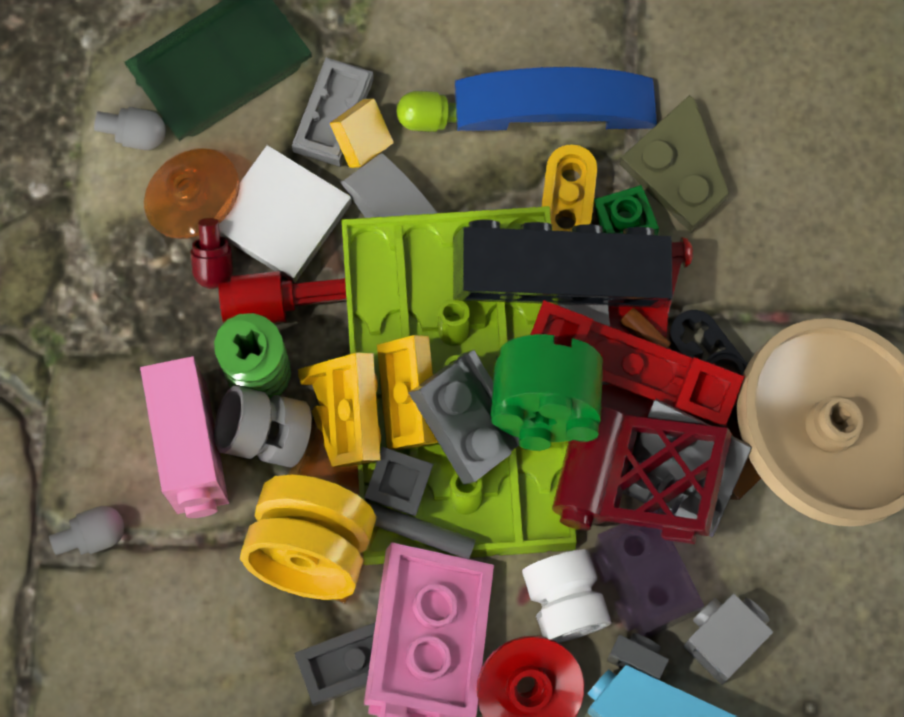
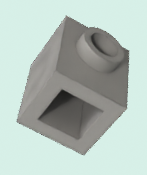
(727, 635)

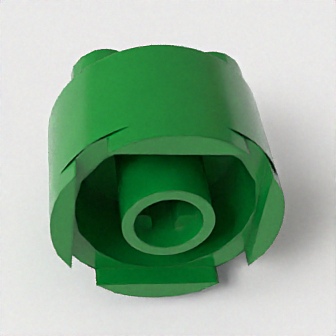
(547, 391)

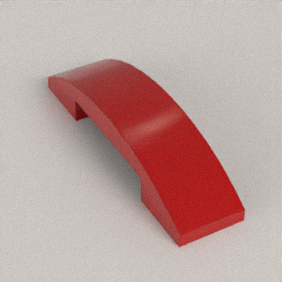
(645, 366)

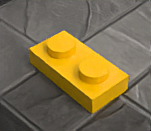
(402, 368)

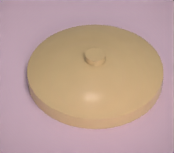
(827, 421)

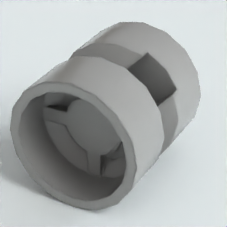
(262, 426)

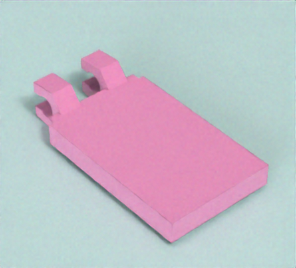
(428, 634)

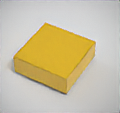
(361, 133)

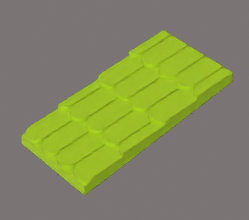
(403, 288)

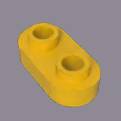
(566, 197)

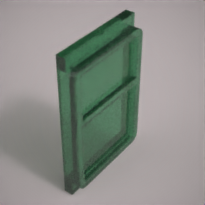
(217, 63)

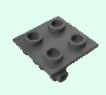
(694, 455)

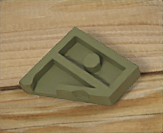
(679, 166)

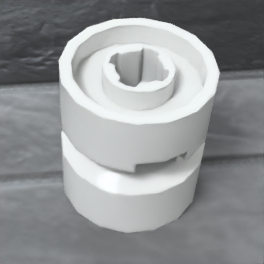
(566, 596)

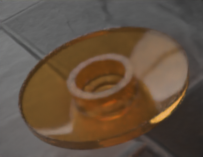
(189, 189)

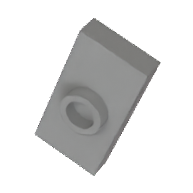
(334, 93)

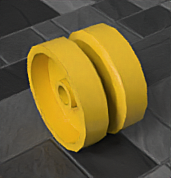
(308, 537)

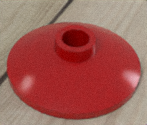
(556, 674)

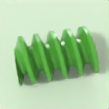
(253, 354)

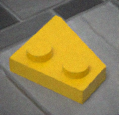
(347, 408)

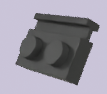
(458, 412)

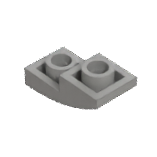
(385, 190)

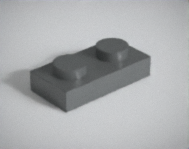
(337, 664)

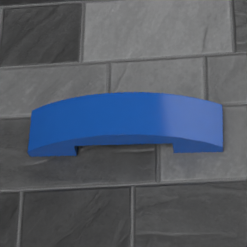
(555, 95)

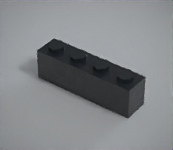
(562, 265)

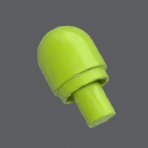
(425, 111)

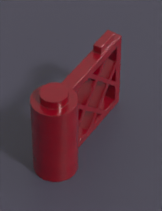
(598, 473)

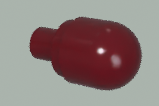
(211, 255)

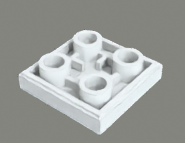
(283, 214)

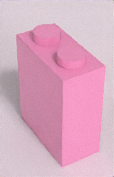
(184, 437)

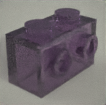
(647, 577)

